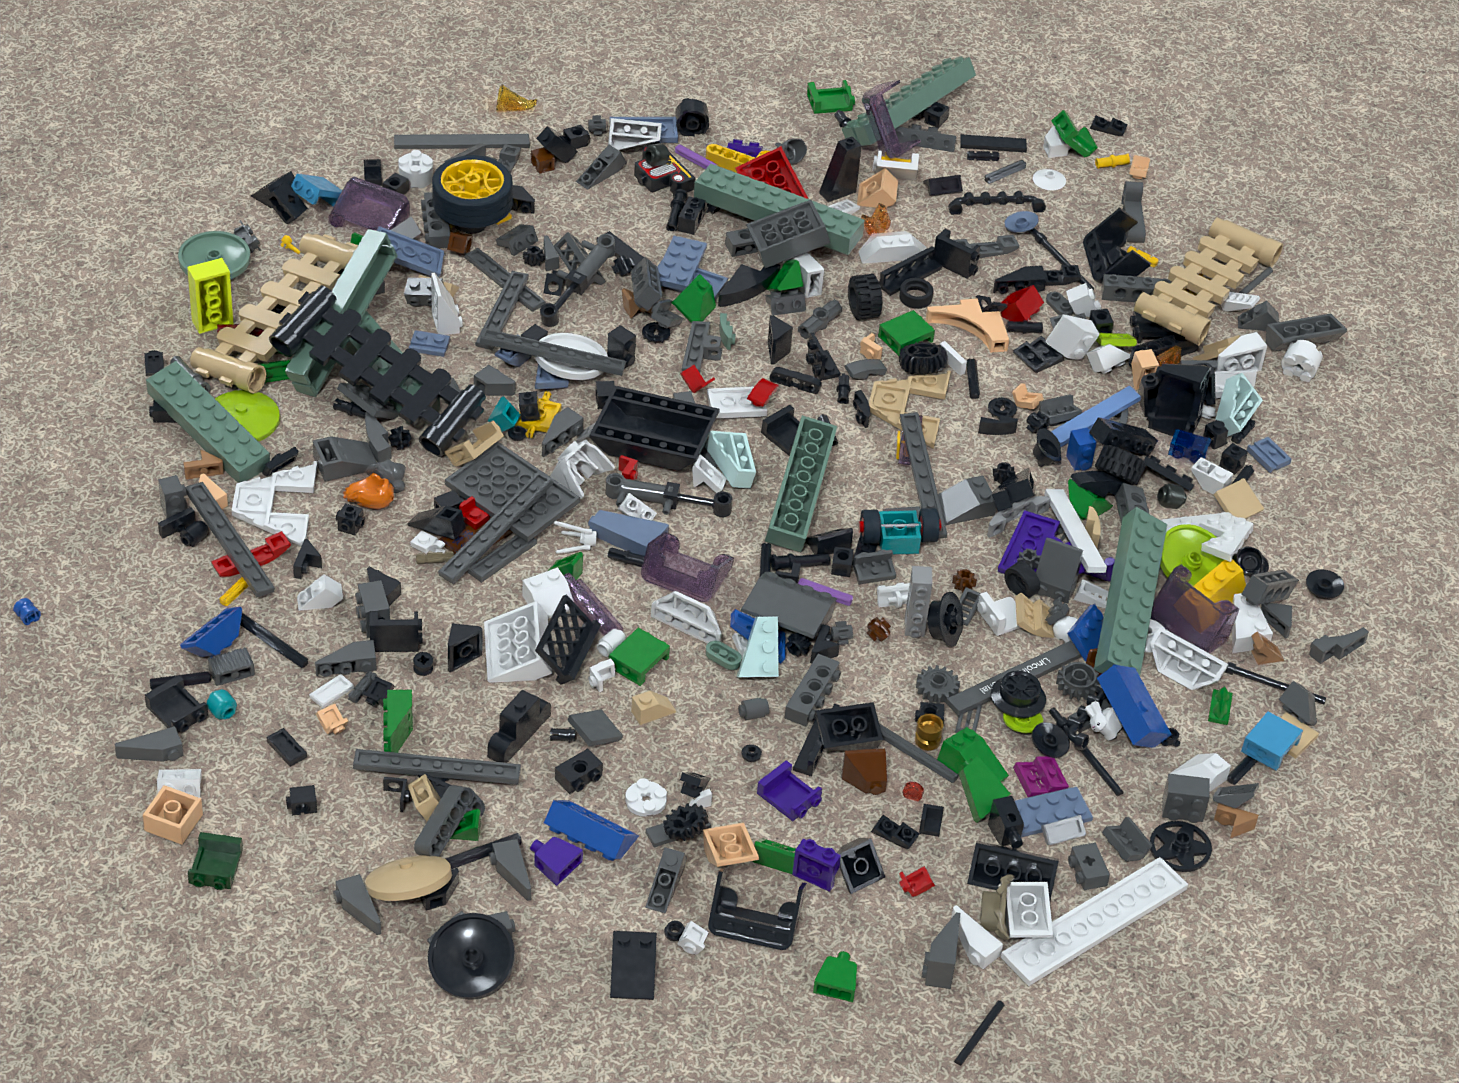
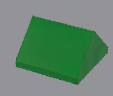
(787, 277)
(775, 855)

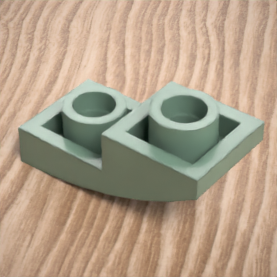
(725, 331)

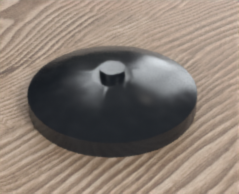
(471, 956)

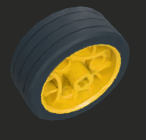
(472, 191)

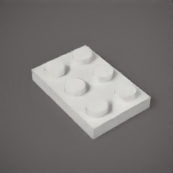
(734, 402)

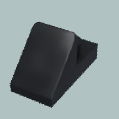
(306, 557)
(824, 645)
(693, 783)

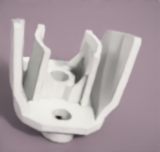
(581, 457)

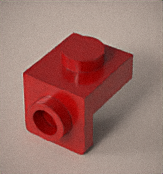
(628, 467)
(916, 882)

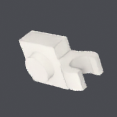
(427, 542)

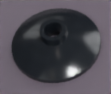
(1324, 583)
(1050, 740)

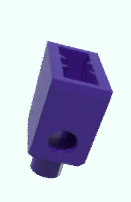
(556, 858)

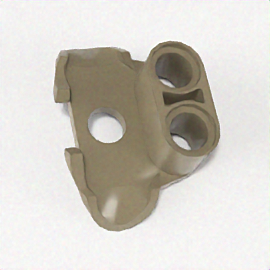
(993, 908)

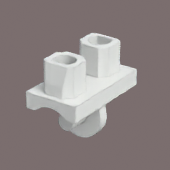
(633, 507)
(892, 595)

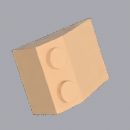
(729, 845)

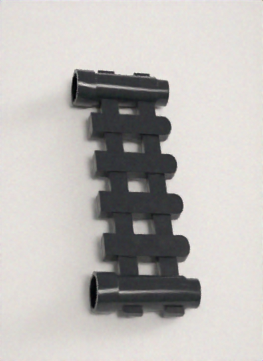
(444, 427)

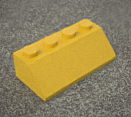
(1222, 582)

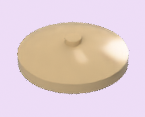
(408, 878)

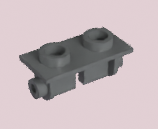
(245, 233)

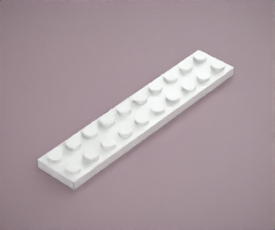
(1095, 921)

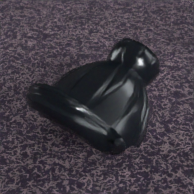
(1251, 561)

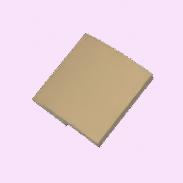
(1214, 349)
(1093, 526)
(1032, 616)

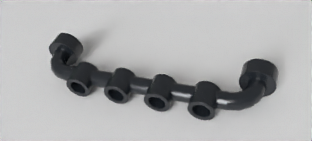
(955, 207)
(1076, 724)

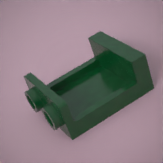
(216, 861)

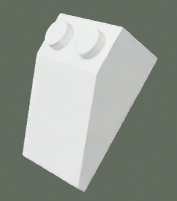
(443, 308)
(1243, 354)
(1028, 910)

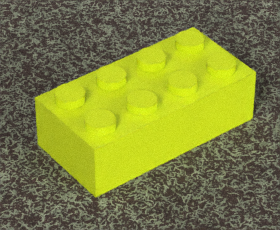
(210, 295)

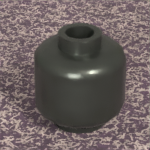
(656, 155)
(1171, 496)

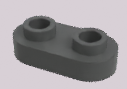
(1059, 303)

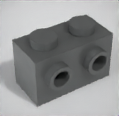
(172, 495)

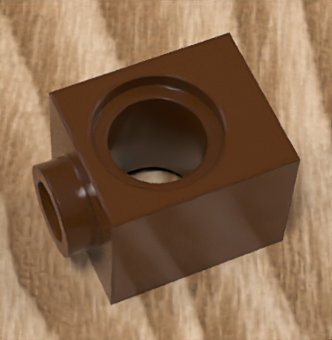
(542, 160)
(460, 242)

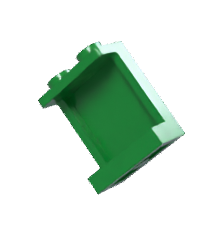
(830, 99)
(1078, 140)
(905, 330)
(638, 655)

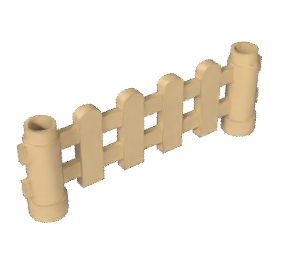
(1189, 313)
(244, 371)

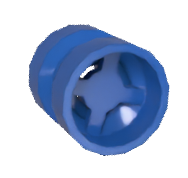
(26, 611)

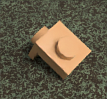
(1139, 167)
(869, 348)
(1026, 399)
(332, 719)

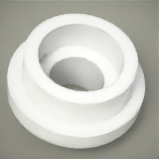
(1208, 411)

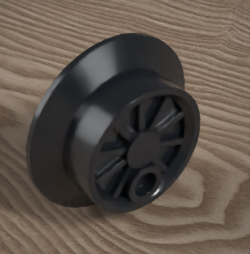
(946, 619)
(1018, 694)

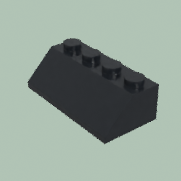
(993, 862)

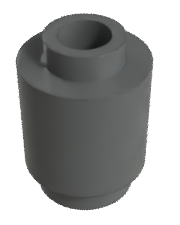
(753, 708)

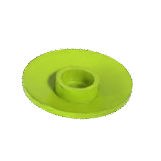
(1022, 725)

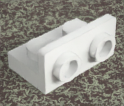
(181, 779)

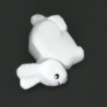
(1104, 721)

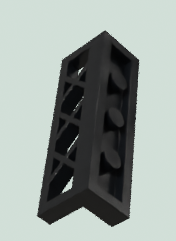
(921, 269)
(811, 751)

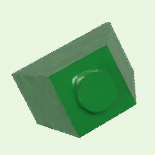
(980, 787)

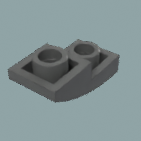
(862, 368)

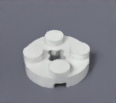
(645, 788)

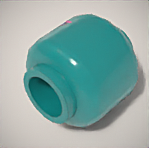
(221, 704)

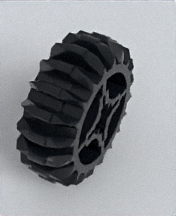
(923, 358)

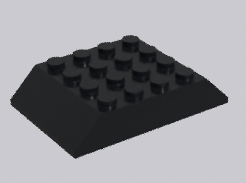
(653, 428)

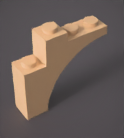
(968, 316)

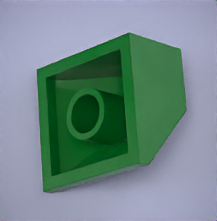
(696, 300)
(1082, 499)

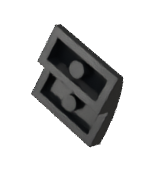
(1038, 354)

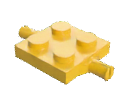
(547, 412)

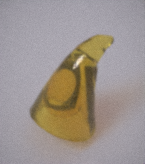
(511, 101)

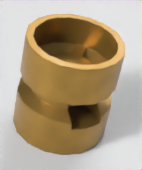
(928, 732)

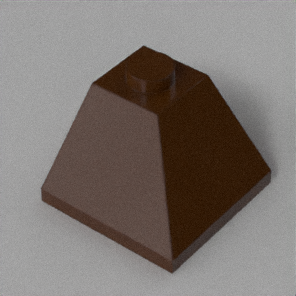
(866, 770)

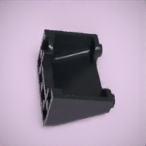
(1149, 388)
(1179, 398)

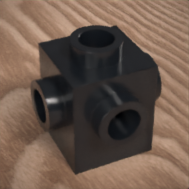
(350, 519)

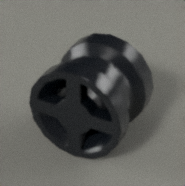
(419, 667)

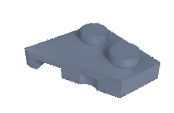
(546, 380)

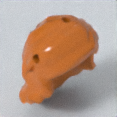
(370, 492)

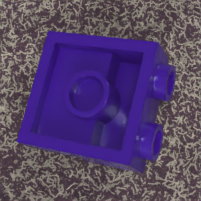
(816, 864)

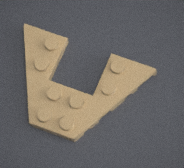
(891, 396)

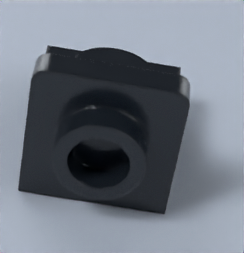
(153, 362)

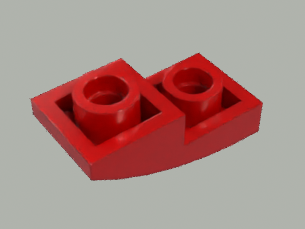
(762, 392)

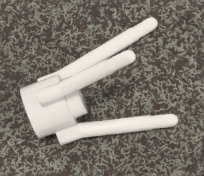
(587, 537)

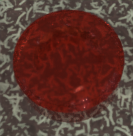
(913, 791)

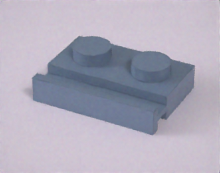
(429, 343)
(1269, 454)

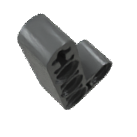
(1132, 205)
(445, 819)

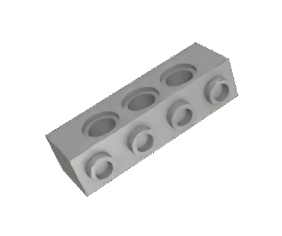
(918, 601)

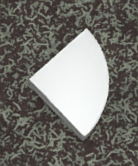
(704, 799)

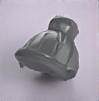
(794, 149)
(392, 471)

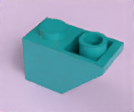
(504, 414)

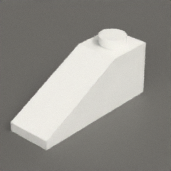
(977, 942)

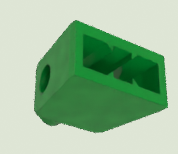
(837, 978)

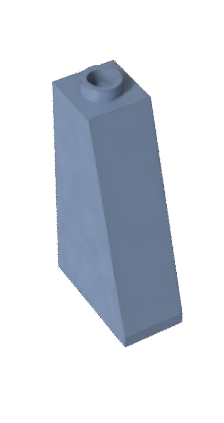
(626, 531)

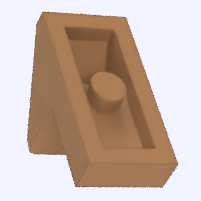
(629, 304)
(209, 465)
(1265, 650)
(1240, 819)

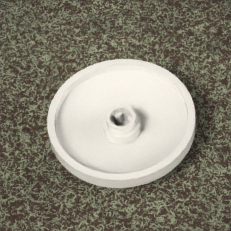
(567, 370)

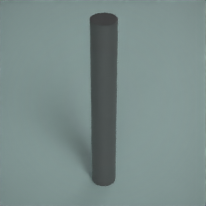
(1256, 281)

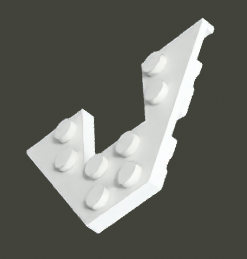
(255, 500)
(1228, 529)

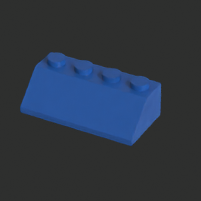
(590, 829)

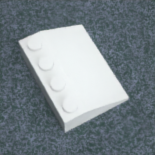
(512, 645)

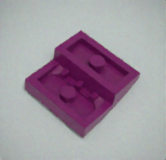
(1048, 773)

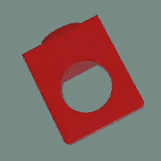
(694, 379)

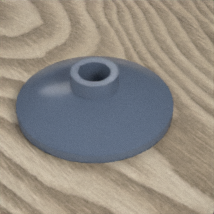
(1021, 221)

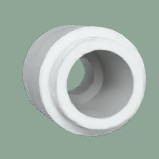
(610, 642)

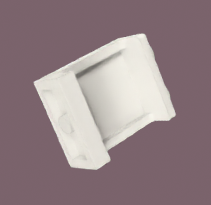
(899, 170)

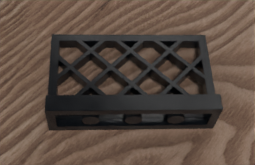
(577, 649)

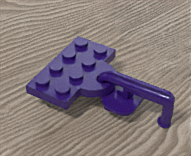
(1031, 534)

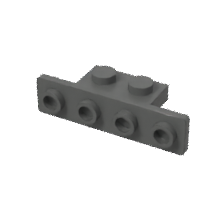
(929, 137)

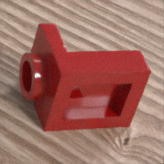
(472, 514)

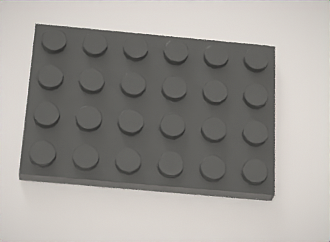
(497, 477)

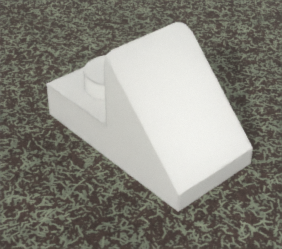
(708, 473)

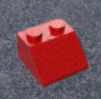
(1022, 304)

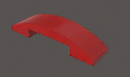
(264, 554)

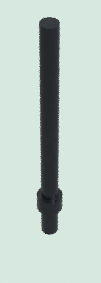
(1040, 238)
(1233, 669)
(1062, 723)

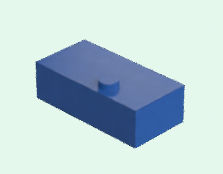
(1134, 706)

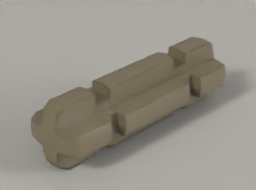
(435, 557)

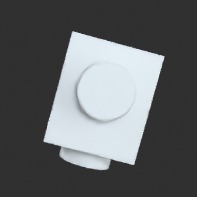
(601, 672)
(693, 938)

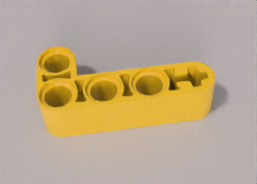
(727, 157)

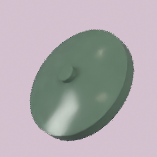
(212, 246)

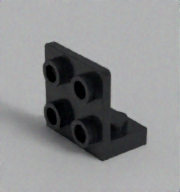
(821, 360)

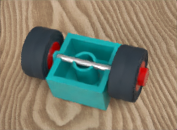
(899, 529)

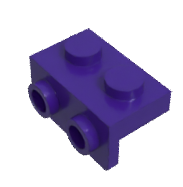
(751, 149)

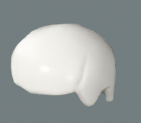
(1062, 626)

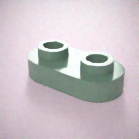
(723, 655)

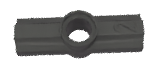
(820, 318)

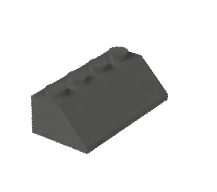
(1312, 329)

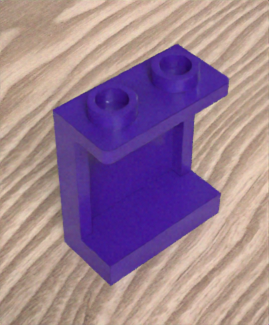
(788, 792)

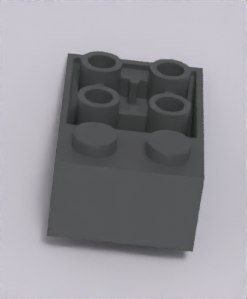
(341, 457)

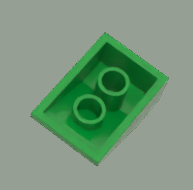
(968, 745)

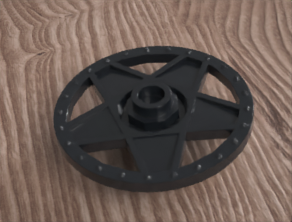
(1181, 845)

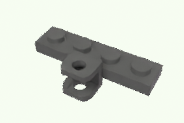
(700, 346)

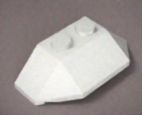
(890, 247)
(687, 616)
(1184, 661)

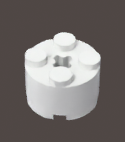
(416, 168)
(1301, 360)

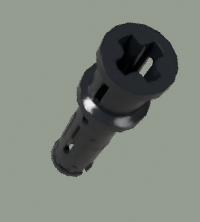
(676, 207)
(786, 561)

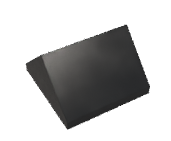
(778, 339)
(827, 541)
(464, 645)

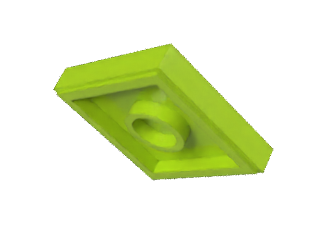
(1116, 339)

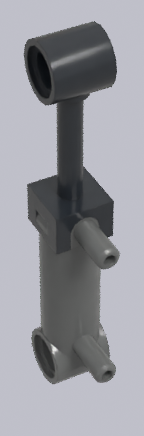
(578, 279)
(618, 487)

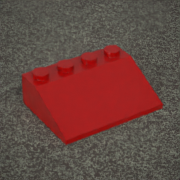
(773, 170)

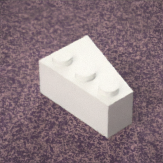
(632, 133)
(1248, 621)

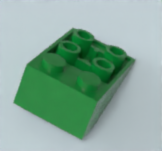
(397, 719)

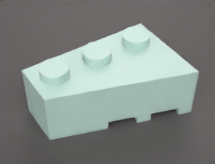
(1237, 403)
(732, 456)
(761, 650)

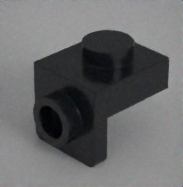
(377, 692)

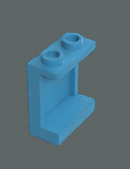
(313, 187)
(1271, 740)

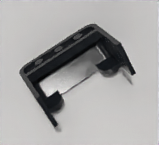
(1103, 238)
(751, 925)

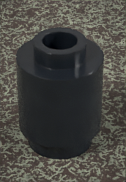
(194, 533)

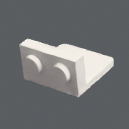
(998, 614)

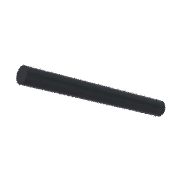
(978, 1034)

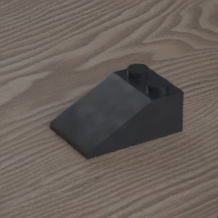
(849, 727)
(633, 965)

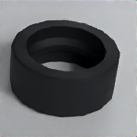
(916, 302)
(1027, 574)

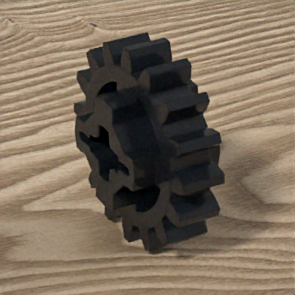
(686, 822)

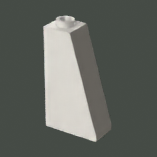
(811, 275)

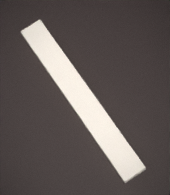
(1075, 530)

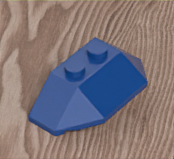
(215, 634)

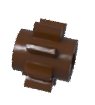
(964, 579)
(878, 629)

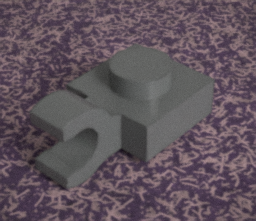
(1057, 612)

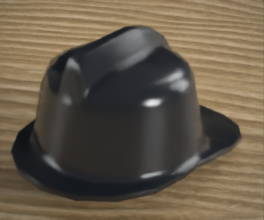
(1047, 448)

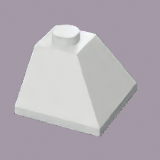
(1206, 766)

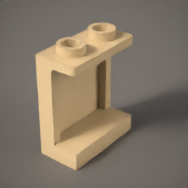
(465, 451)

